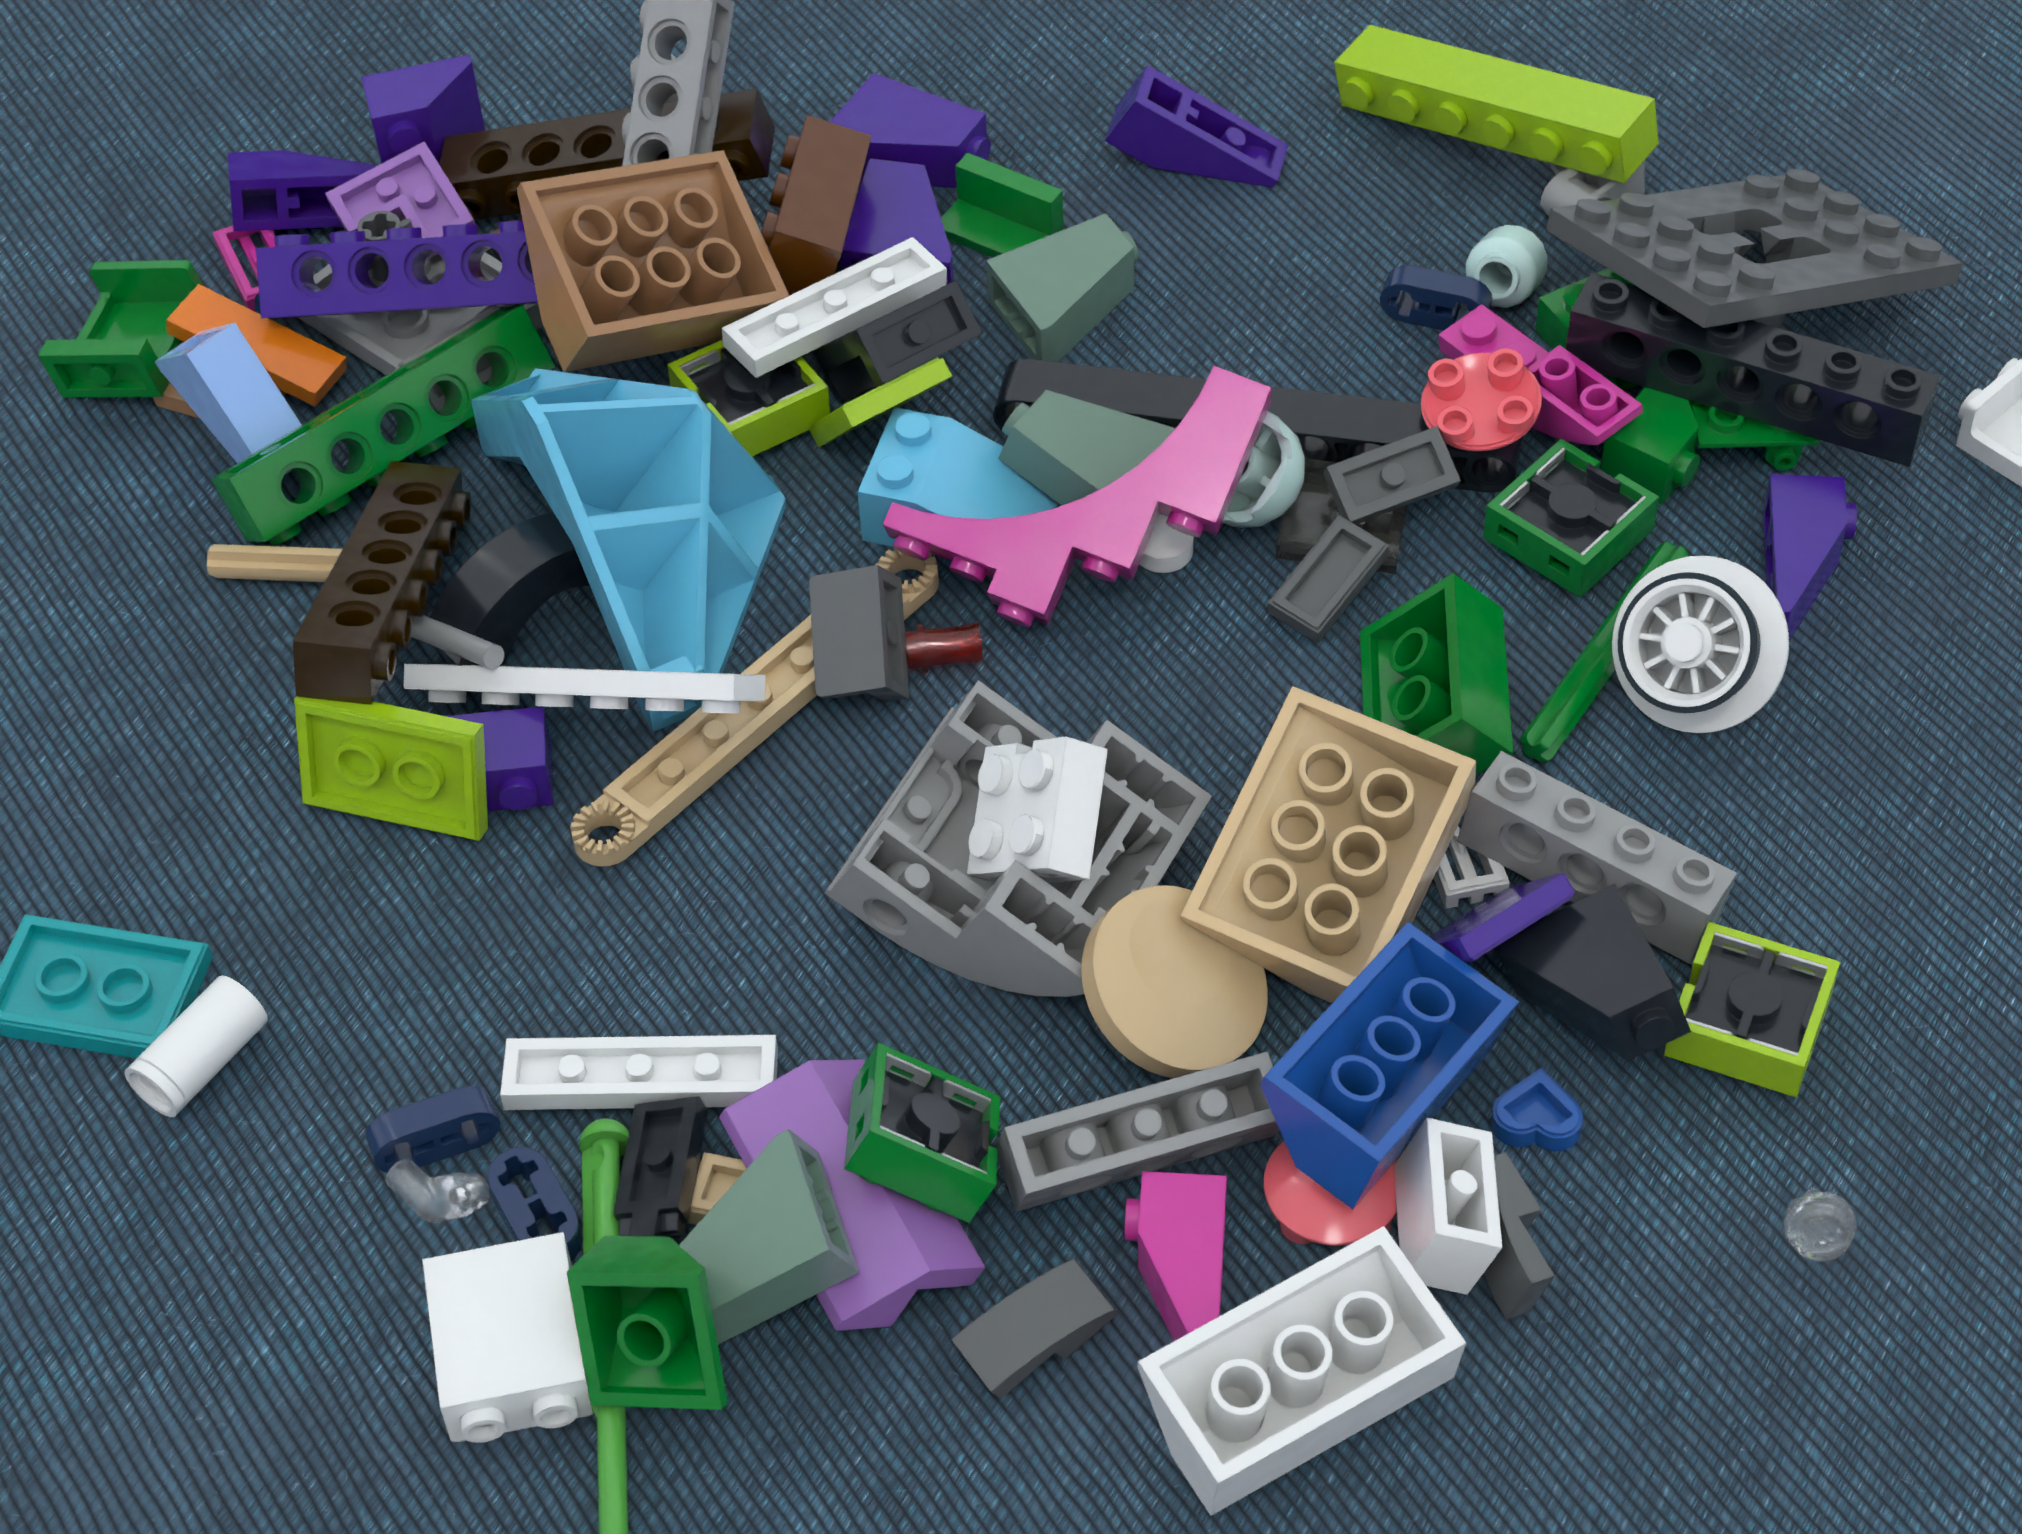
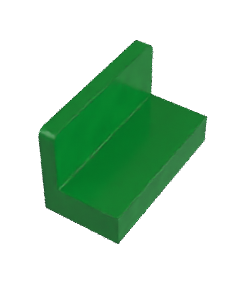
(1000, 208)

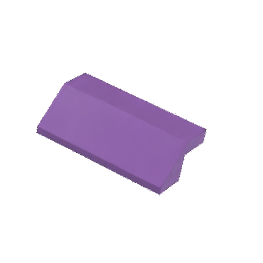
(892, 1236)

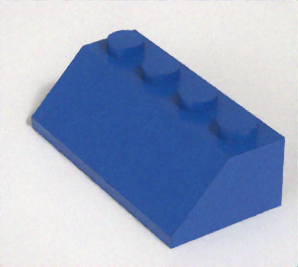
(1383, 1062)

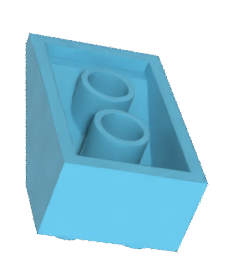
(943, 471)

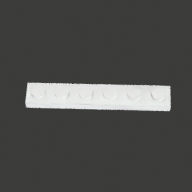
(605, 687)

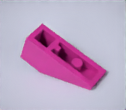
(1180, 1245)

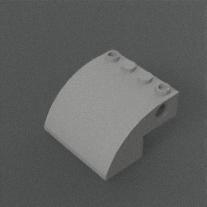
(1019, 930)

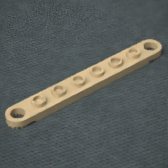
(713, 743)

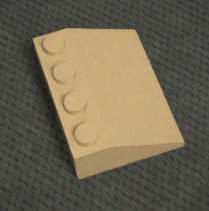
(1329, 844)

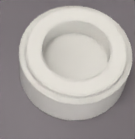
(1167, 548)

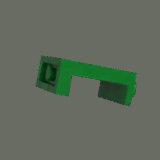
(123, 331)

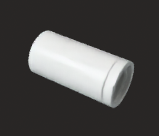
(196, 1046)

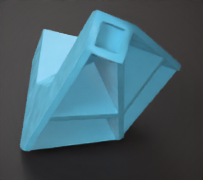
(656, 506)

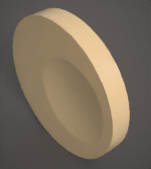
(1167, 989)

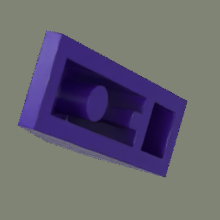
(1191, 135)
(286, 189)
(1804, 538)
(516, 758)

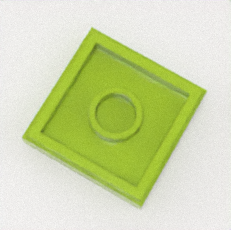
(880, 401)

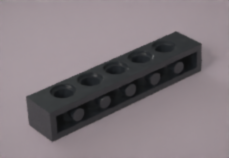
(1754, 371)

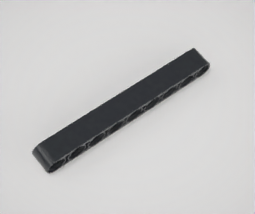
(1325, 423)

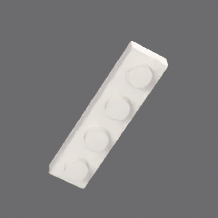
(833, 307)
(634, 1070)

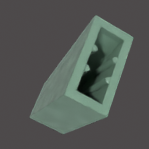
(1062, 285)
(1075, 445)
(771, 1238)

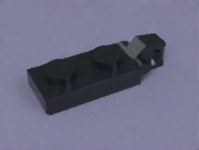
(660, 1167)

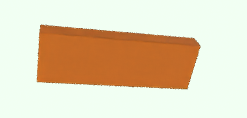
(291, 359)

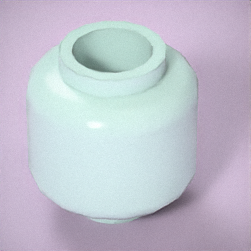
(1509, 264)

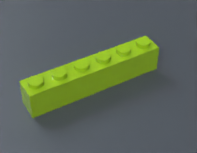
(1498, 103)

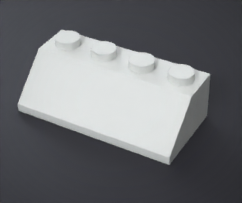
(1299, 1369)

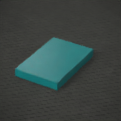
(96, 985)

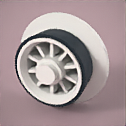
(1700, 644)

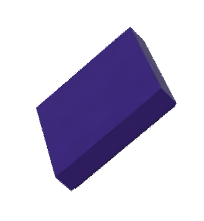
(1503, 916)

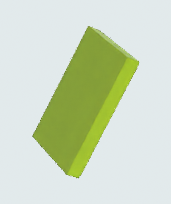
(393, 765)

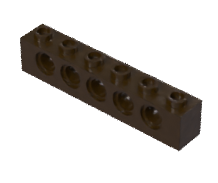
(493, 162)
(380, 583)

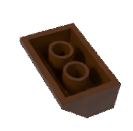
(814, 201)

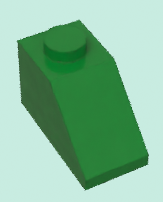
(1656, 445)

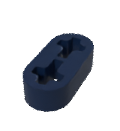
(1434, 296)
(433, 1128)
(547, 1201)

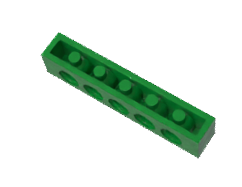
(254, 484)

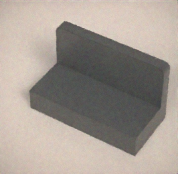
(859, 634)

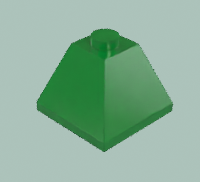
(646, 1325)

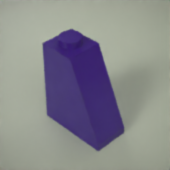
(915, 128)
(892, 207)

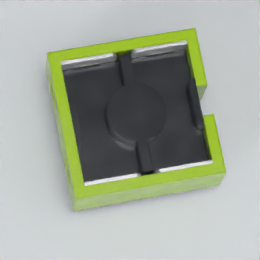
(758, 409)
(1754, 1008)

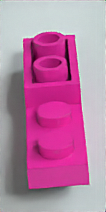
(1575, 398)

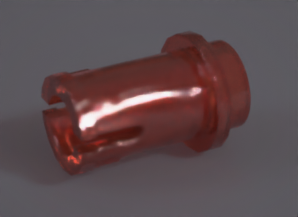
(943, 646)

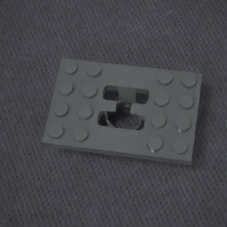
(1691, 258)

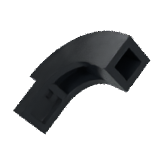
(509, 582)

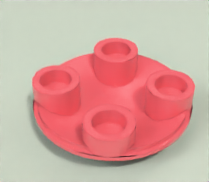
(1481, 400)
(1314, 1214)

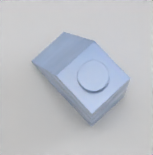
(229, 390)

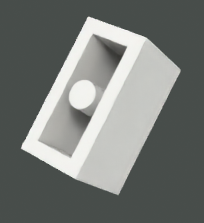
(1448, 1204)

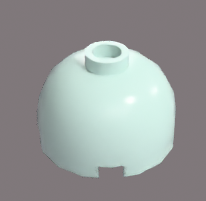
(1269, 477)

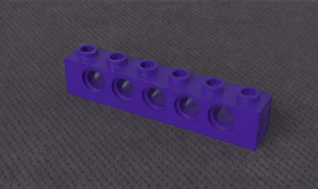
(291, 292)

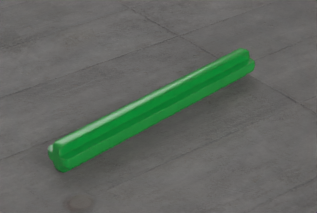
(1584, 677)

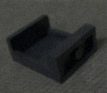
(898, 342)

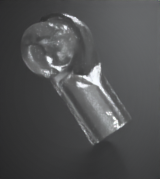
(437, 1197)

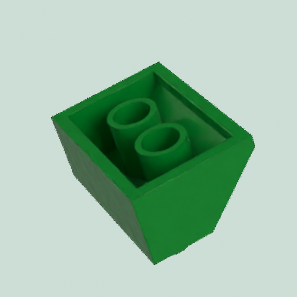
(1441, 671)

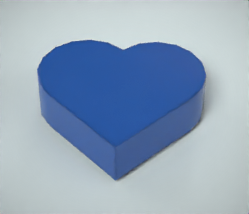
(1537, 1113)

